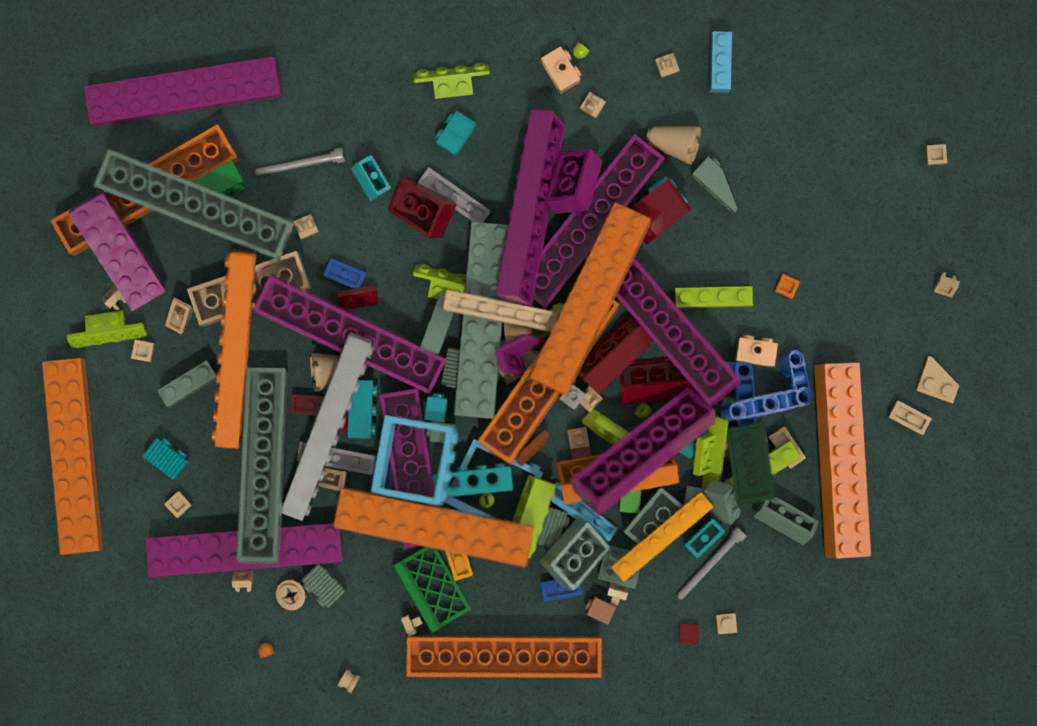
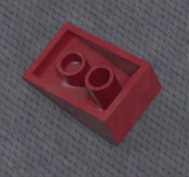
(663, 207)
(422, 208)

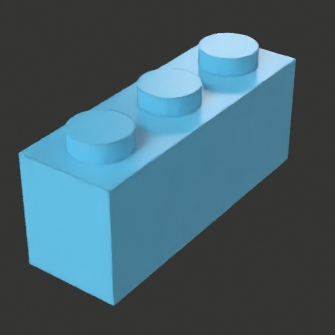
(720, 62)

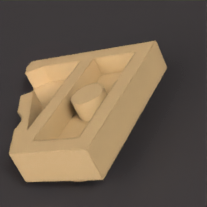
(937, 382)

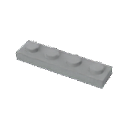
(465, 204)
(346, 460)

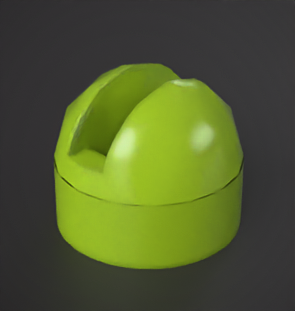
(580, 51)
(645, 412)
(482, 500)

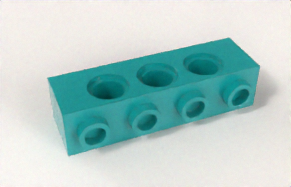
(501, 470)

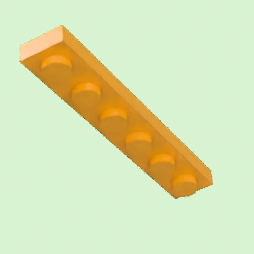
(662, 536)

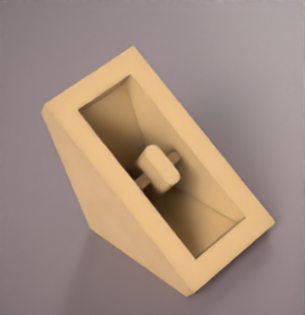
(179, 315)
(333, 479)

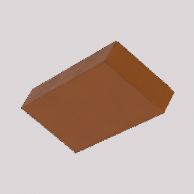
(533, 448)

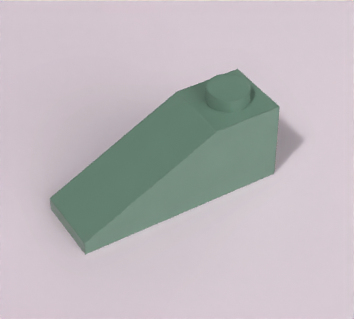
(714, 181)
(437, 328)

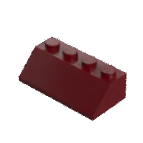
(614, 353)
(652, 381)

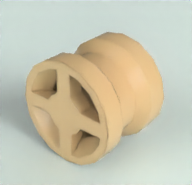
(348, 681)

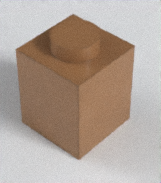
(600, 609)

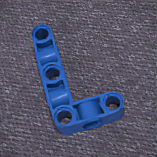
(796, 384)
(745, 389)

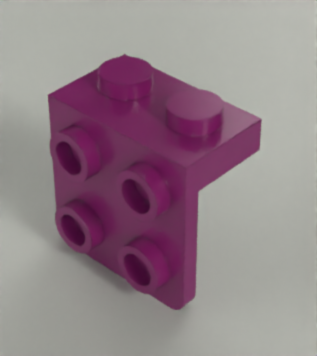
(509, 355)

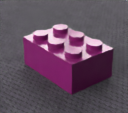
(573, 181)

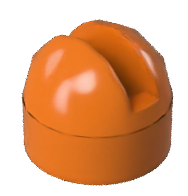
(265, 650)

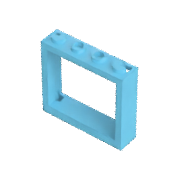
(384, 455)
(532, 468)

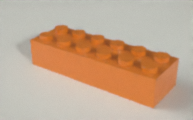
(665, 475)

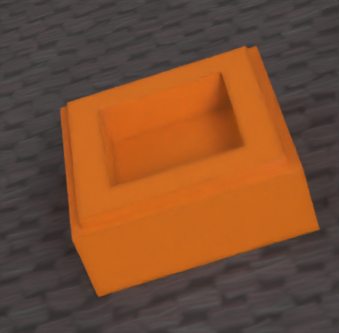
(787, 286)

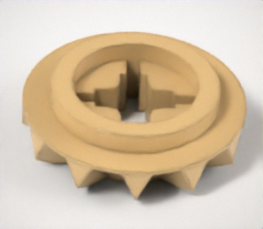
(288, 602)

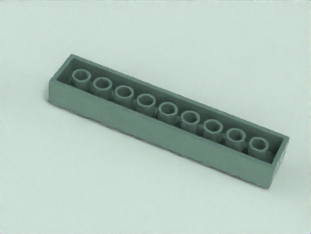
(194, 204)
(479, 335)
(262, 466)

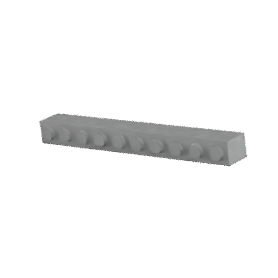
(326, 426)

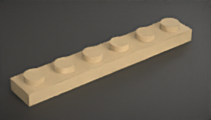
(499, 311)

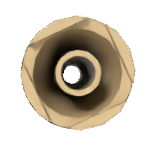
(676, 141)
(322, 369)

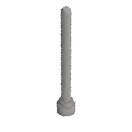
(335, 156)
(736, 536)

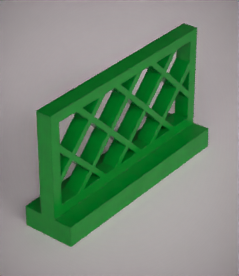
(419, 599)

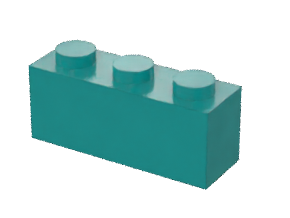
(362, 411)

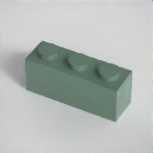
(188, 384)
(787, 520)

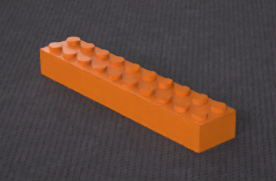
(187, 162)
(590, 299)
(235, 349)
(524, 410)
(72, 456)
(842, 460)
(434, 526)
(503, 656)

